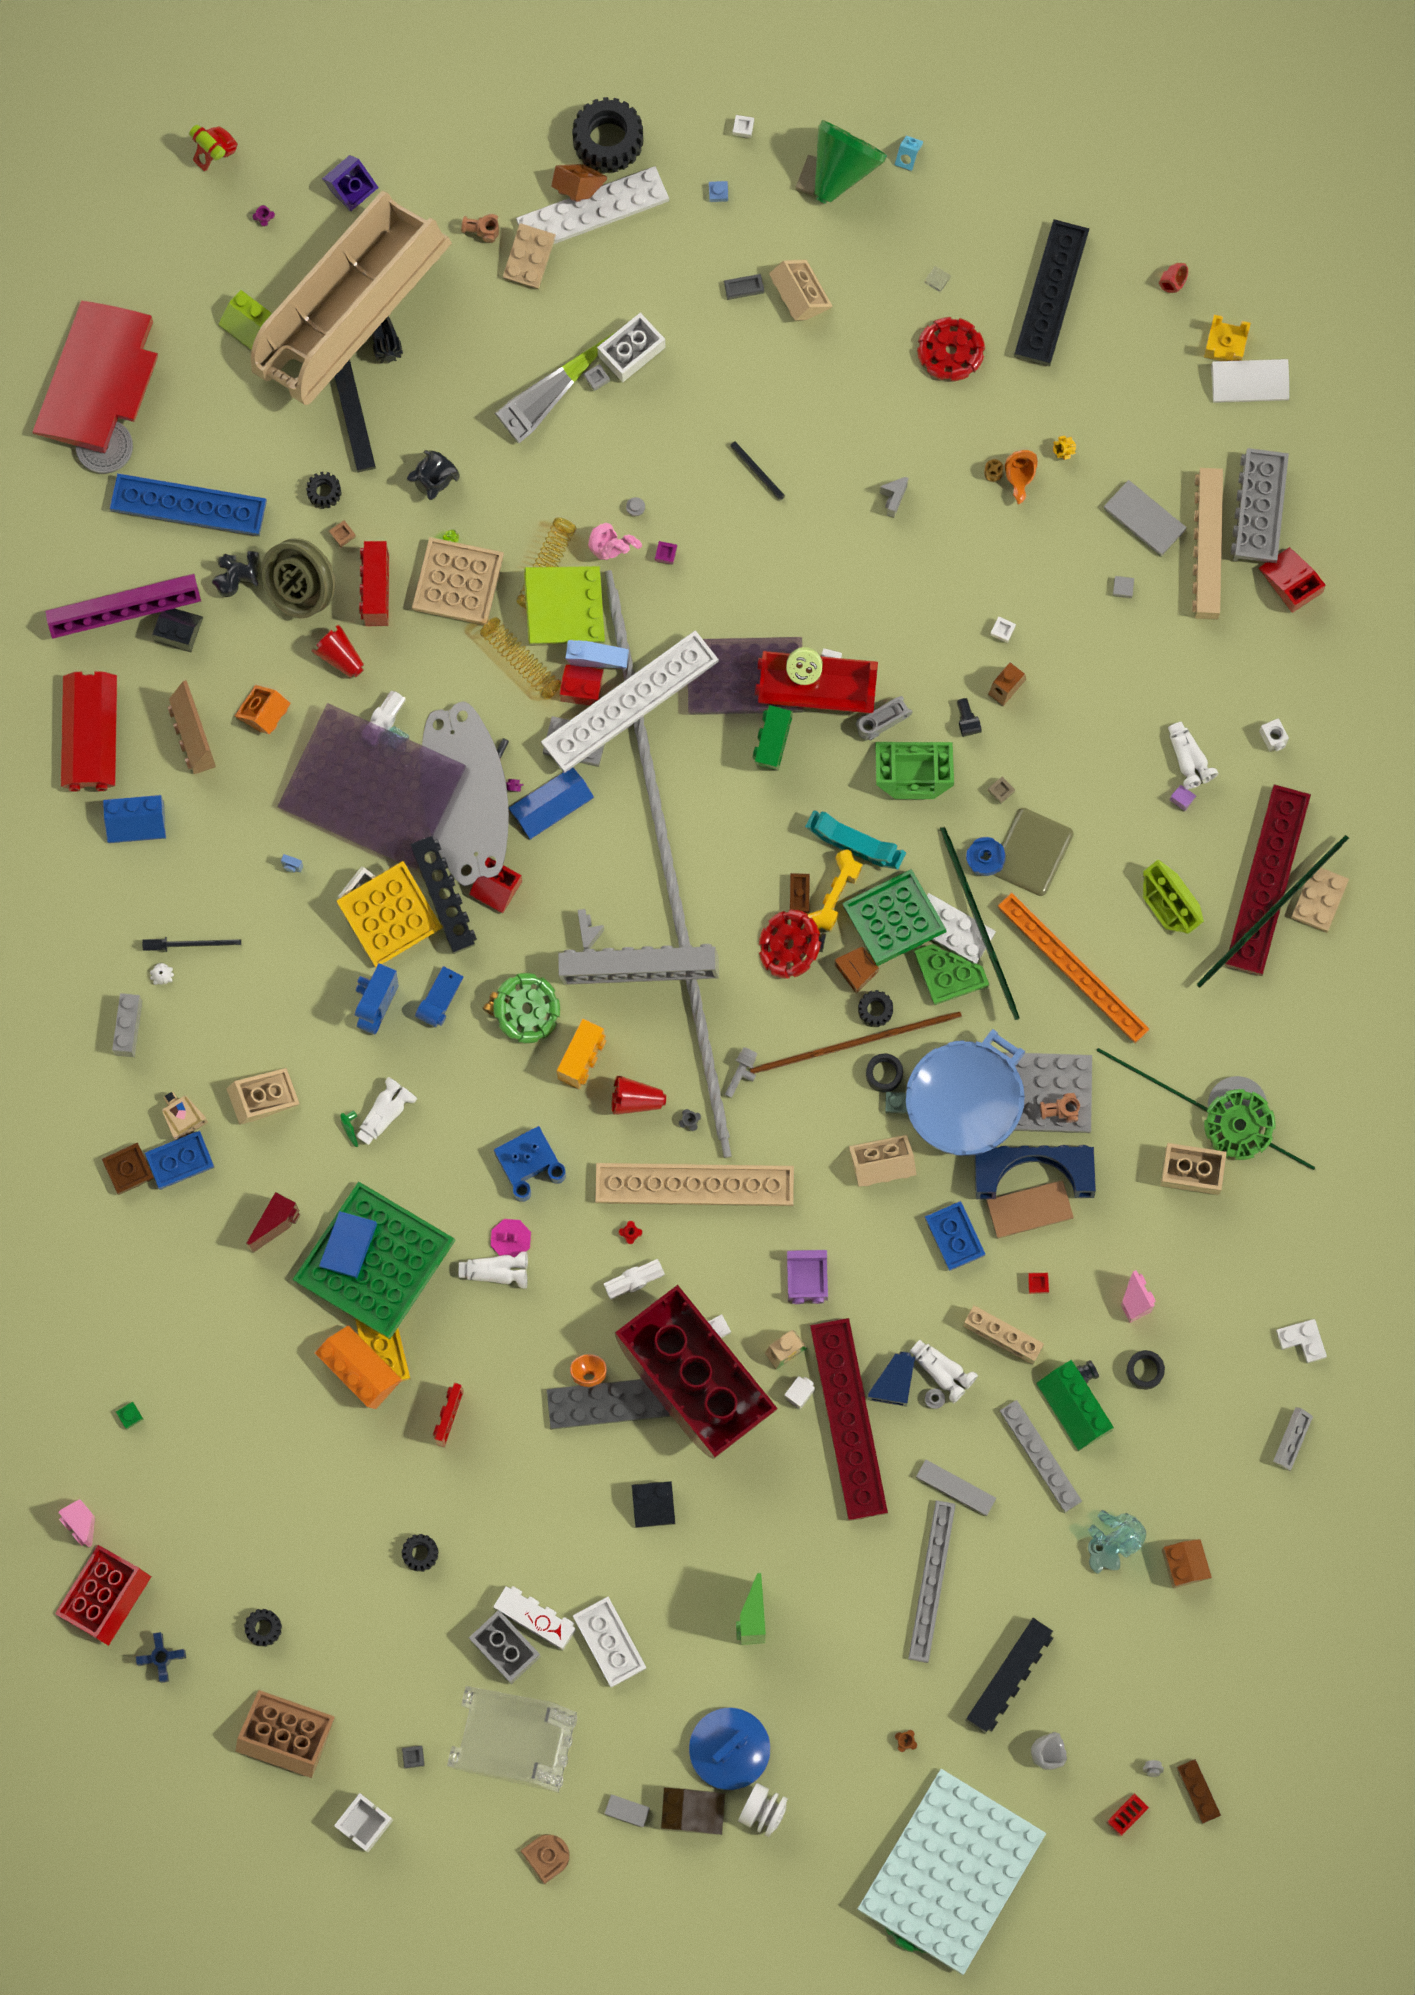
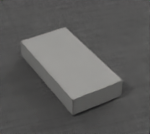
(627, 1810)

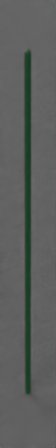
(1192, 1101)

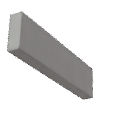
(956, 1487)

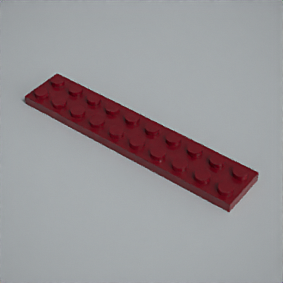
(1268, 876)
(848, 1419)

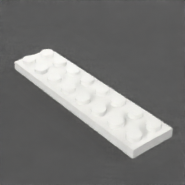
(606, 206)

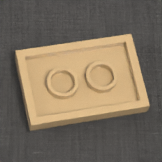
(529, 256)
(1320, 899)

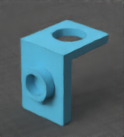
(910, 147)

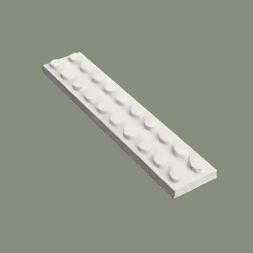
(629, 701)

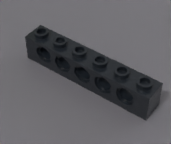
(420, 850)

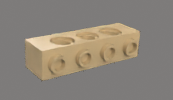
(1003, 1335)

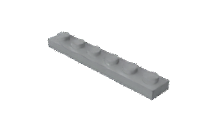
(1040, 1456)

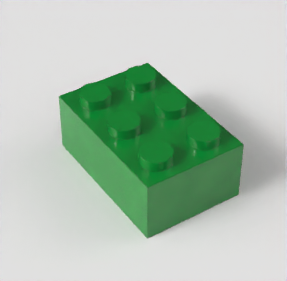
(772, 737)

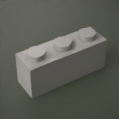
(127, 1025)

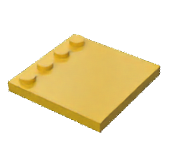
(389, 914)

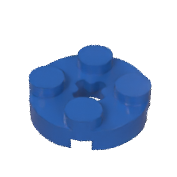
(977, 850)

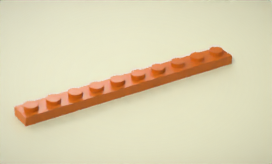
(1073, 968)

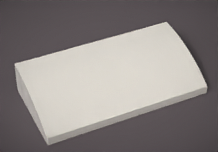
(1250, 380)

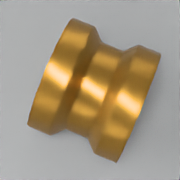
(993, 466)

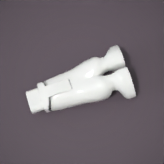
(1190, 757)
(384, 1110)
(497, 1269)
(943, 1370)

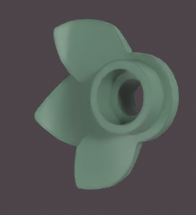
(1106, 1557)

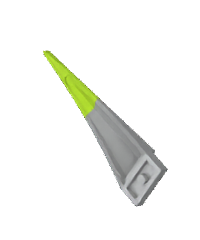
(529, 408)

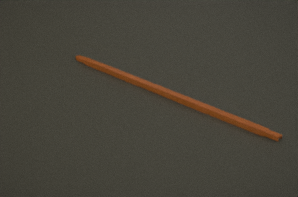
(857, 1042)

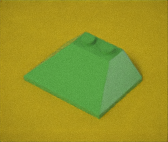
(914, 769)

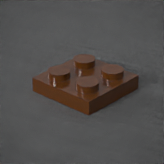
(127, 1168)

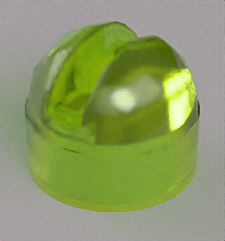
(451, 536)

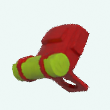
(213, 143)

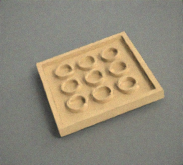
(458, 581)

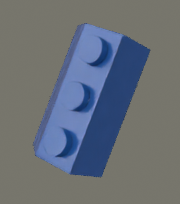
(134, 819)

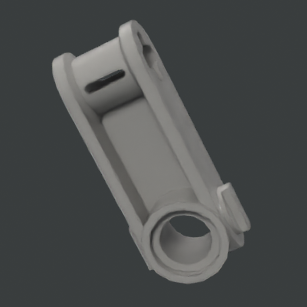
(883, 718)

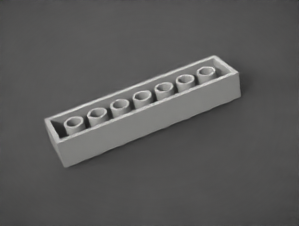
(638, 965)

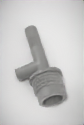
(746, 1059)

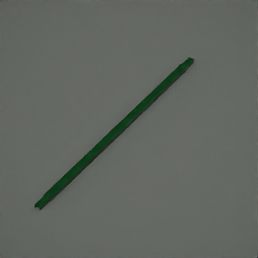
(1272, 911)
(981, 927)

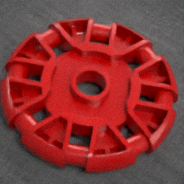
(951, 338)
(779, 944)

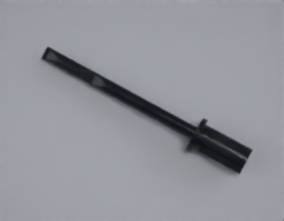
(163, 944)

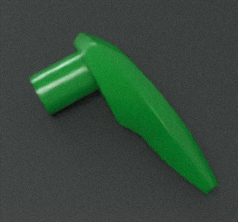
(349, 1129)

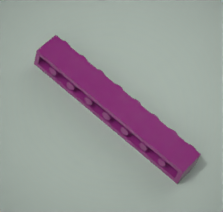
(123, 606)

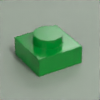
(129, 1415)

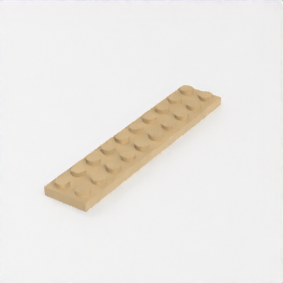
(694, 1184)

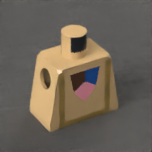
(182, 1116)

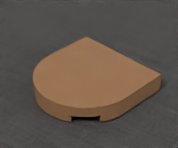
(547, 1856)

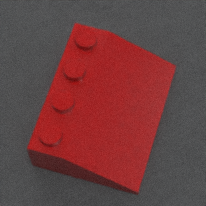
(103, 1595)

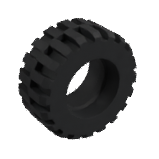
(602, 113)

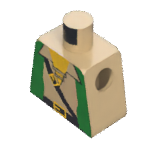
(785, 1349)

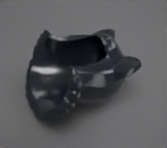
(433, 474)

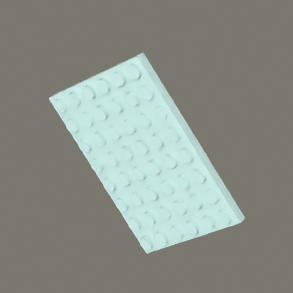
(951, 1871)

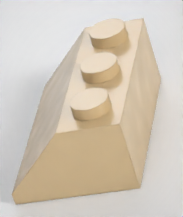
(800, 289)
(883, 1160)

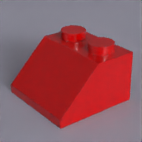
(581, 685)

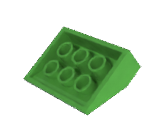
(752, 1620)

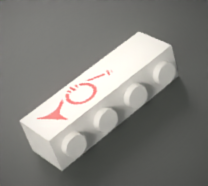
(535, 1618)

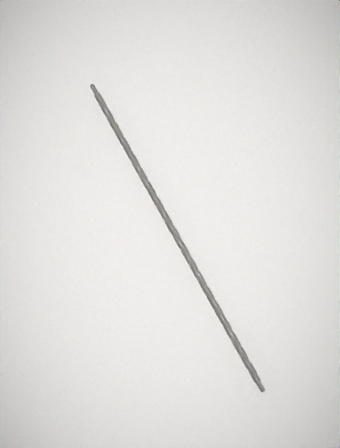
(671, 879)

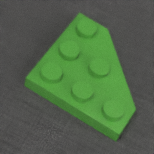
(948, 974)

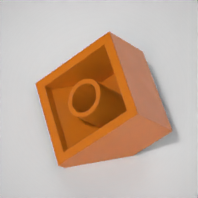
(263, 709)

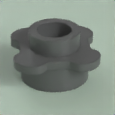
(689, 1114)

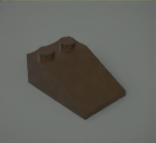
(692, 1811)

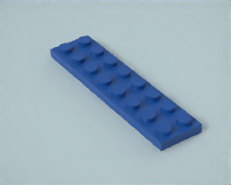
(188, 504)

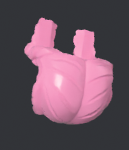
(606, 545)

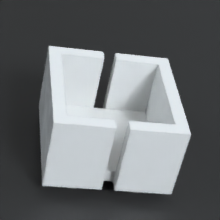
(363, 1822)

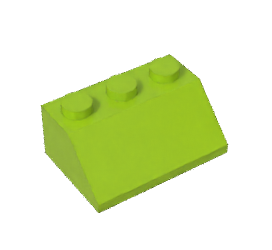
(244, 318)

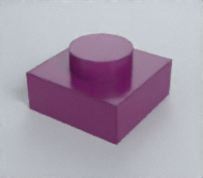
(666, 552)

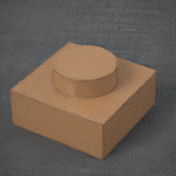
(342, 533)

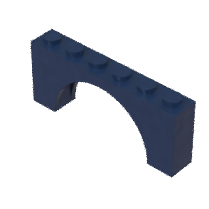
(1074, 1162)

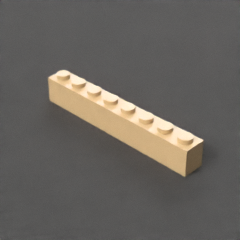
(1208, 543)

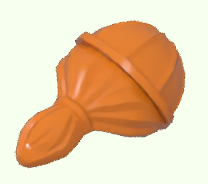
(1020, 471)

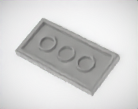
(1145, 518)

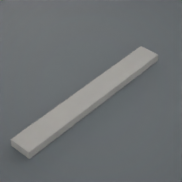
(932, 1581)

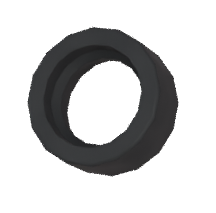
(884, 1057)
(1148, 1355)

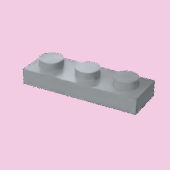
(1293, 1438)

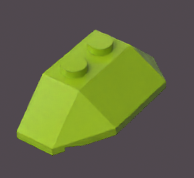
(1170, 899)

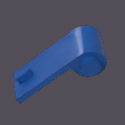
(439, 998)

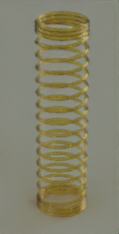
(572, 528)
(492, 627)

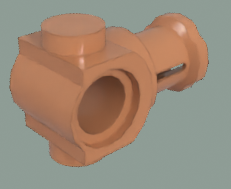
(479, 227)
(1059, 1109)

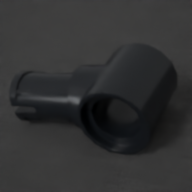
(968, 723)

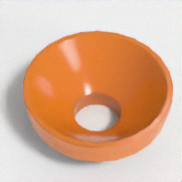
(588, 1365)

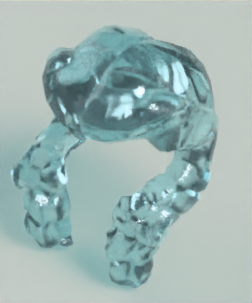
(1128, 1537)

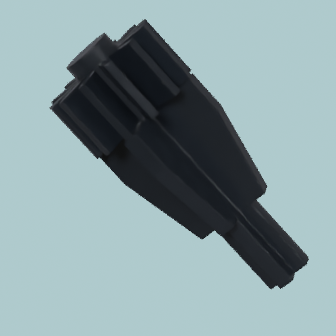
(386, 342)

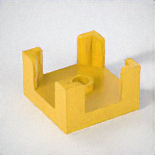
(1226, 341)

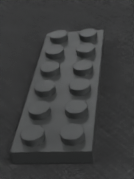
(603, 1404)

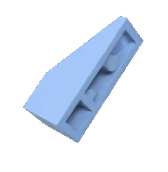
(596, 655)

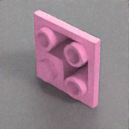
(1137, 1300)
(81, 1520)

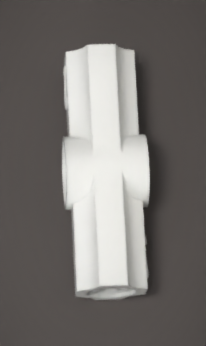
(385, 715)
(634, 1279)

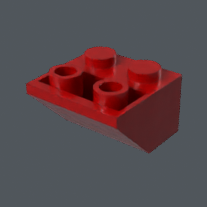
(496, 890)

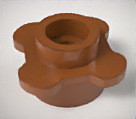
(909, 1735)

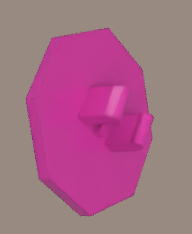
(510, 1237)

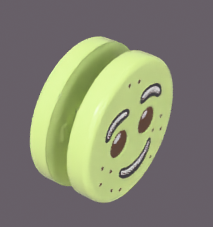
(804, 666)

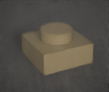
(1001, 790)

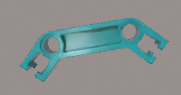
(861, 845)

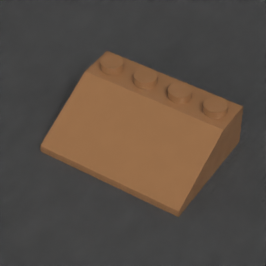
(191, 730)
(284, 1734)

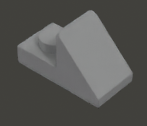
(895, 492)
(588, 934)

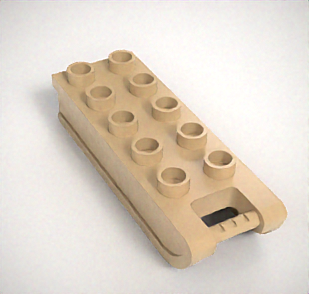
(346, 296)

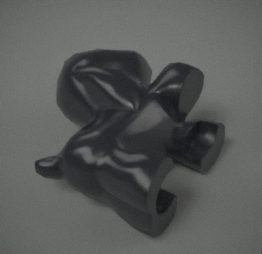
(228, 582)

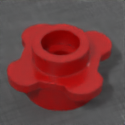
(630, 1238)

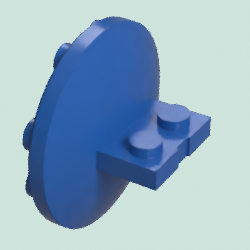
(729, 1748)

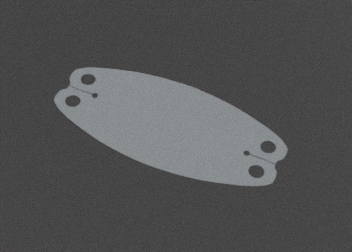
(479, 806)

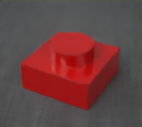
(1038, 1283)

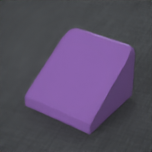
(1182, 797)

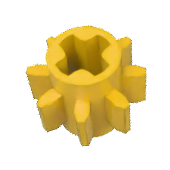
(1064, 447)

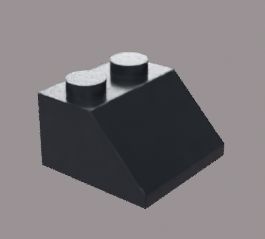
(177, 629)
(653, 1504)

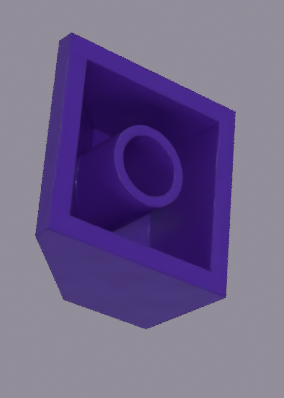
(350, 182)

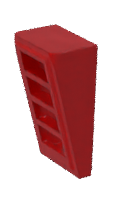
(1115, 1826)

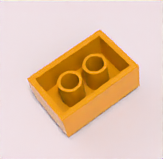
(581, 1054)

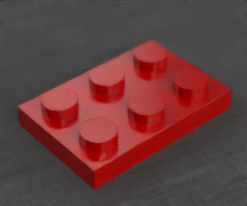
(448, 1414)

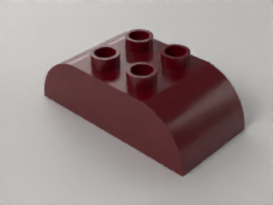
(693, 1373)

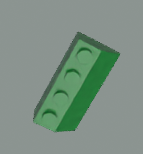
(1075, 1405)

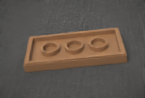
(1030, 1209)

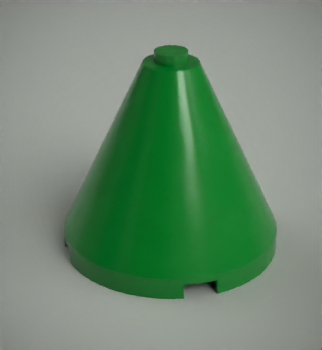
(842, 161)

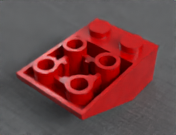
(1293, 579)

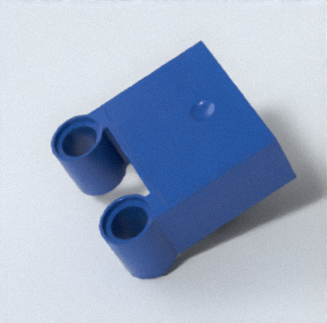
(376, 997)
(526, 1158)

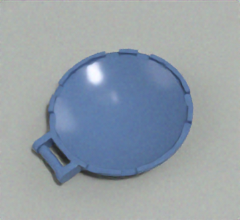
(966, 1095)

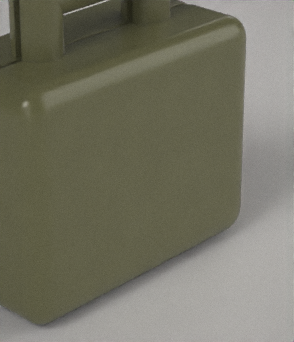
(1034, 851)

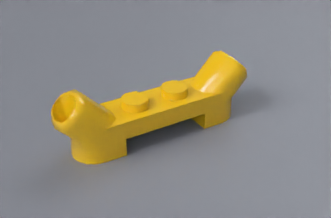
(849, 871)

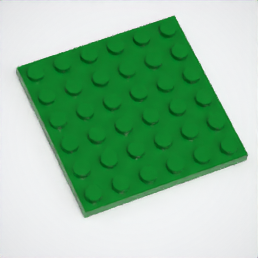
(395, 1268)

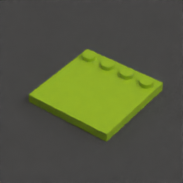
(564, 604)

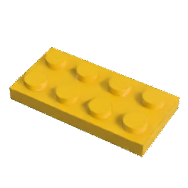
(388, 1349)

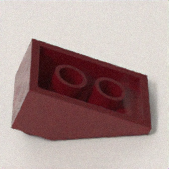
(274, 1221)

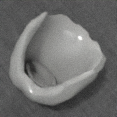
(1049, 1751)

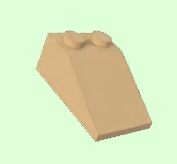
(262, 1095)

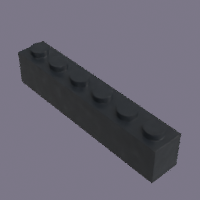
(1009, 1676)

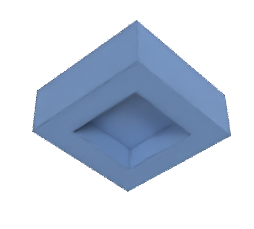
(718, 191)
(291, 864)

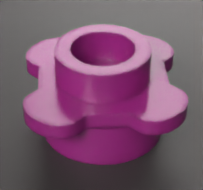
(263, 210)
(514, 785)

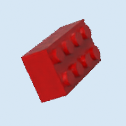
(375, 583)

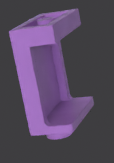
(807, 1276)

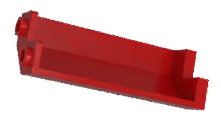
(841, 686)
(89, 731)

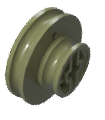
(298, 578)

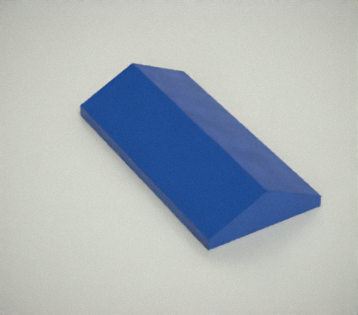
(551, 803)

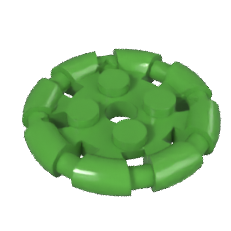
(537, 1005)
(1243, 1112)

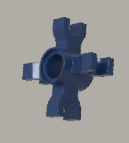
(151, 1659)

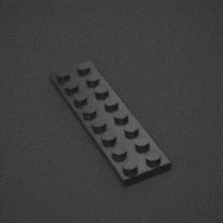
(1051, 292)

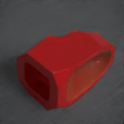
(1174, 278)

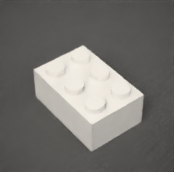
(631, 347)

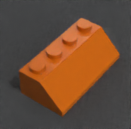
(358, 1367)

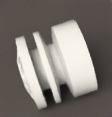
(763, 1810)

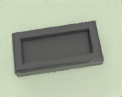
(744, 286)

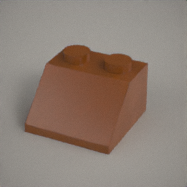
(577, 181)
(1186, 1563)

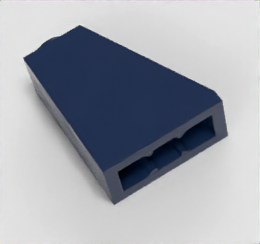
(895, 1381)

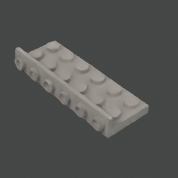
(1260, 505)

